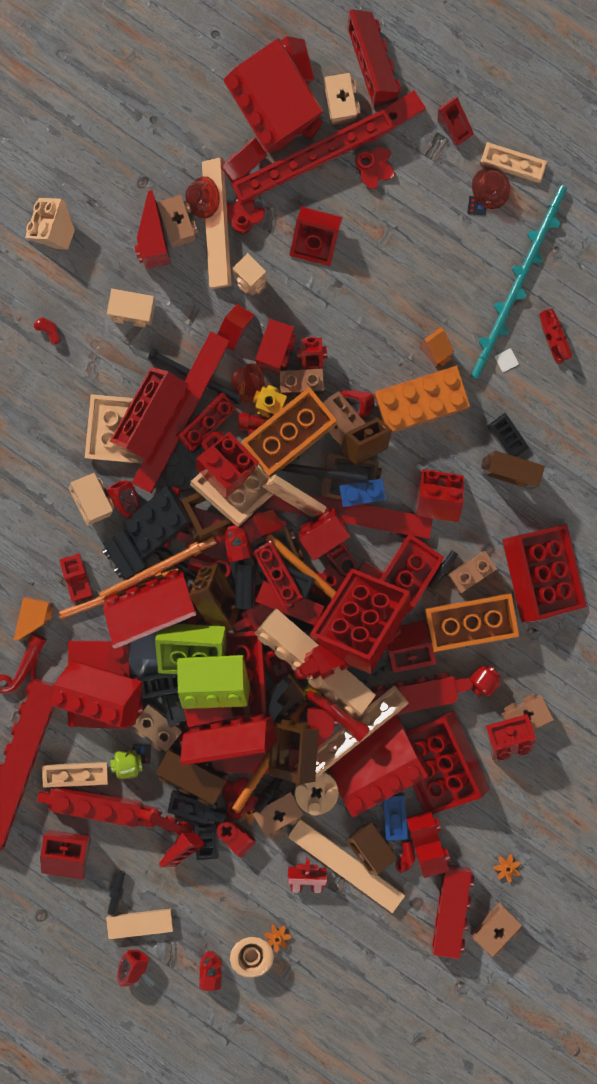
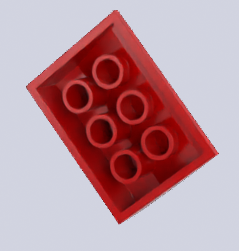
(273, 96)
(544, 573)
(148, 608)
(362, 619)
(101, 656)
(378, 767)
(453, 768)

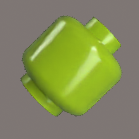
(126, 764)

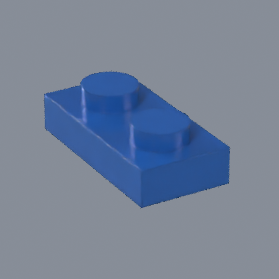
(362, 493)
(395, 818)

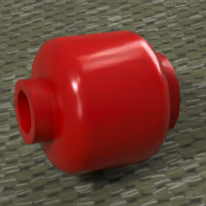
(485, 681)

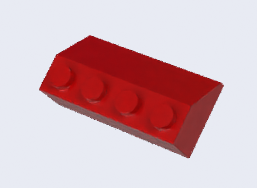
(372, 57)
(149, 413)
(252, 650)
(97, 694)
(228, 739)

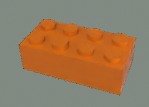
(422, 400)
(290, 432)
(471, 622)

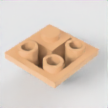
(51, 224)

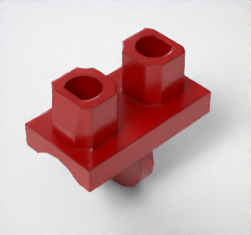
(307, 875)

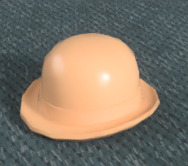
(251, 957)

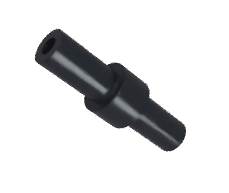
(443, 569)
(268, 794)
(116, 892)

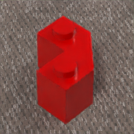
(427, 844)

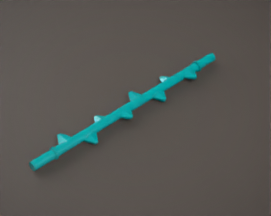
(516, 291)

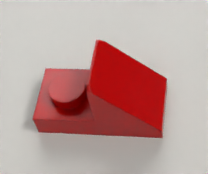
(455, 121)
(261, 525)

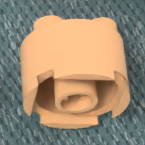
(314, 803)

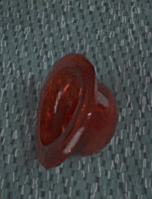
(491, 188)
(203, 197)
(247, 381)

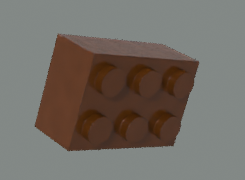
(194, 778)

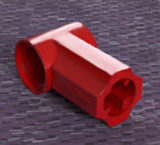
(200, 561)

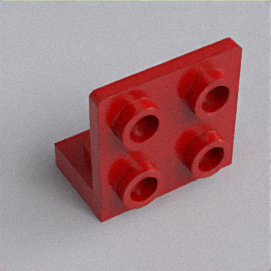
(511, 737)

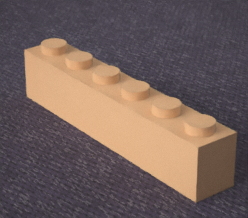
(292, 645)

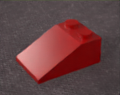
(151, 240)
(412, 567)

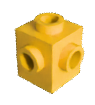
(269, 393)

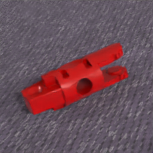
(555, 336)

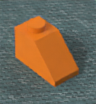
(438, 348)
(32, 616)

